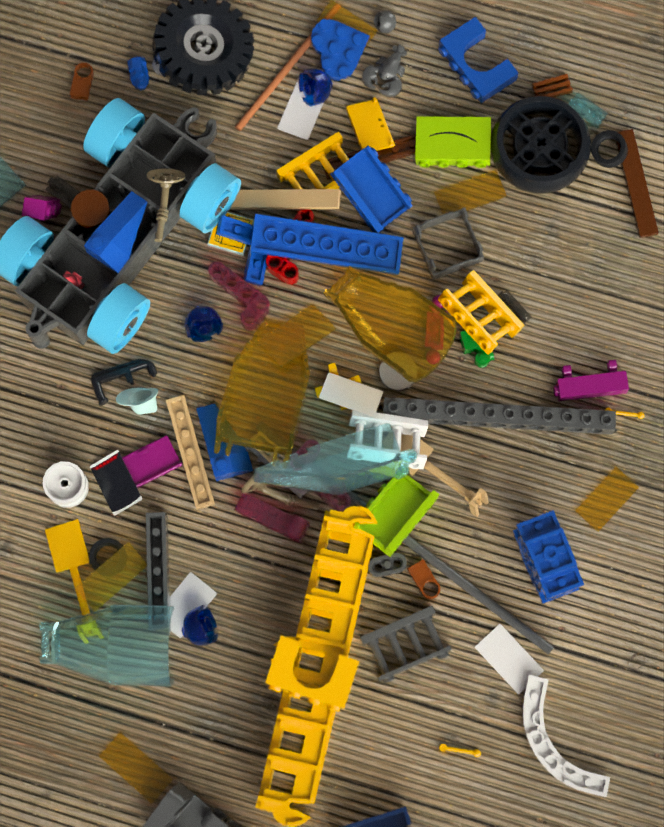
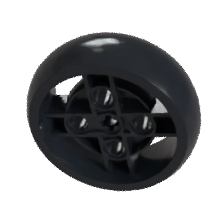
(515, 121)

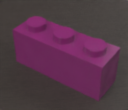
(41, 207)

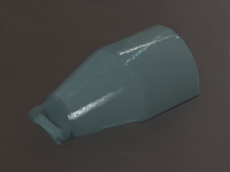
(113, 644)

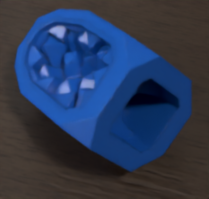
(138, 72)

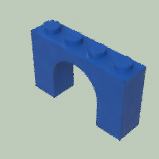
(481, 84)

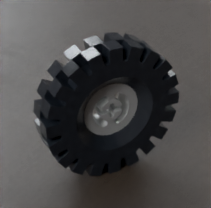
(208, 25)

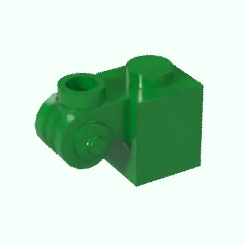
(469, 345)

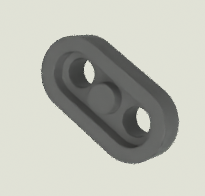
(387, 565)

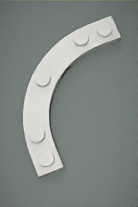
(544, 749)

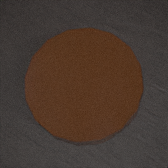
(90, 208)

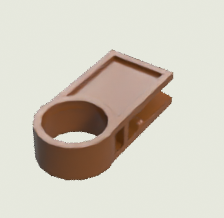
(81, 85)
(421, 575)

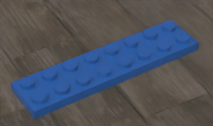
(326, 244)

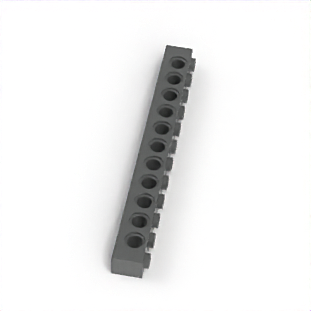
(504, 415)

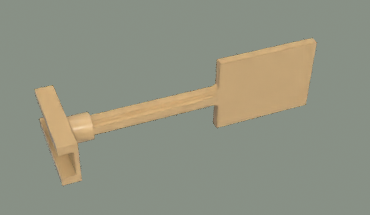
(473, 498)

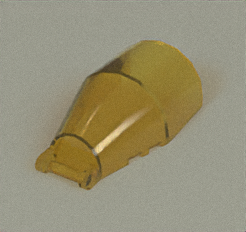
(394, 323)

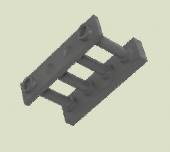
(407, 624)

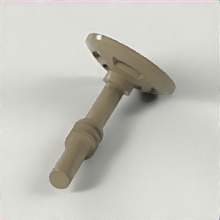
(166, 181)
(287, 499)

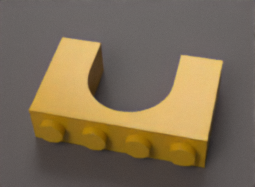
(333, 693)

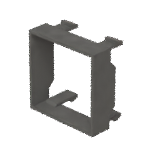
(440, 219)

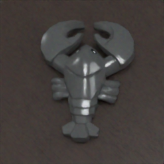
(387, 71)

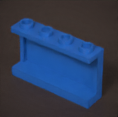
(371, 189)

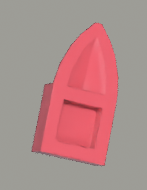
(74, 278)

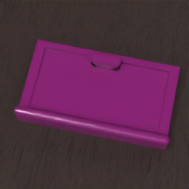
(152, 461)

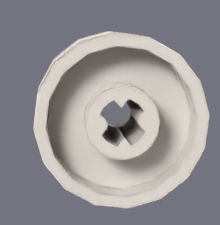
(67, 473)

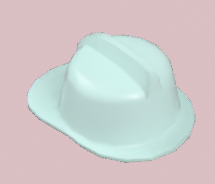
(139, 399)

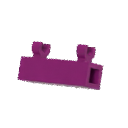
(591, 385)

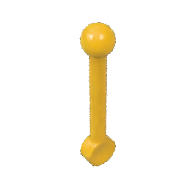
(640, 415)
(443, 747)

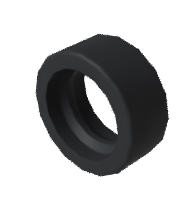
(604, 135)
(97, 546)

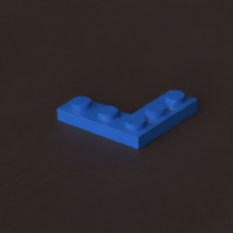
(242, 233)

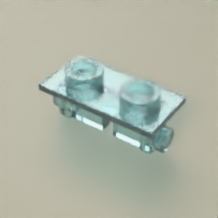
(588, 110)

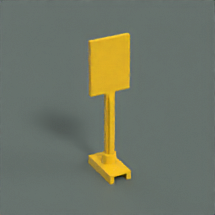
(69, 552)

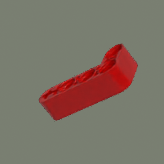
(285, 265)

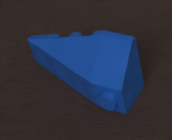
(116, 235)
(222, 465)

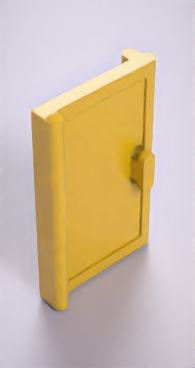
(367, 128)

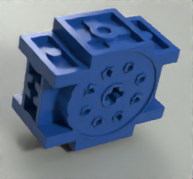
(548, 557)

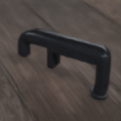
(118, 372)

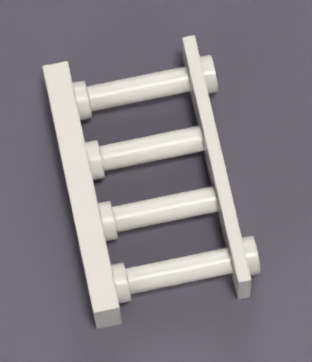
(400, 425)

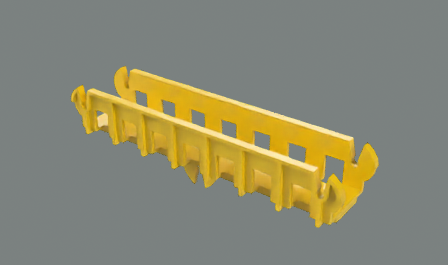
(343, 610)

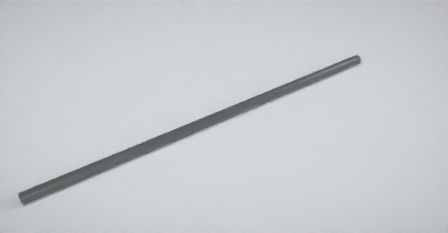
(466, 585)

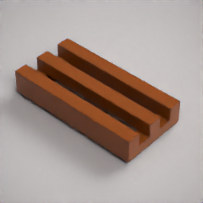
(567, 83)

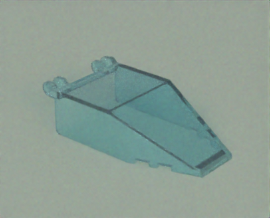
(342, 463)

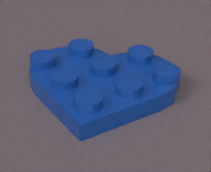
(339, 47)

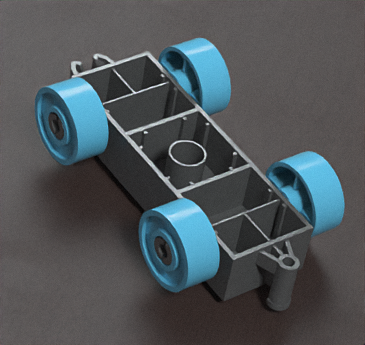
(107, 305)

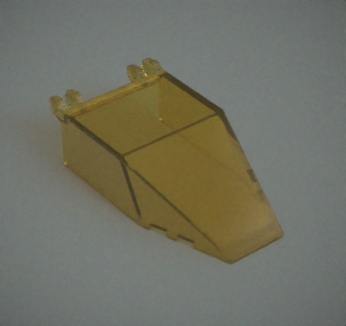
(263, 400)

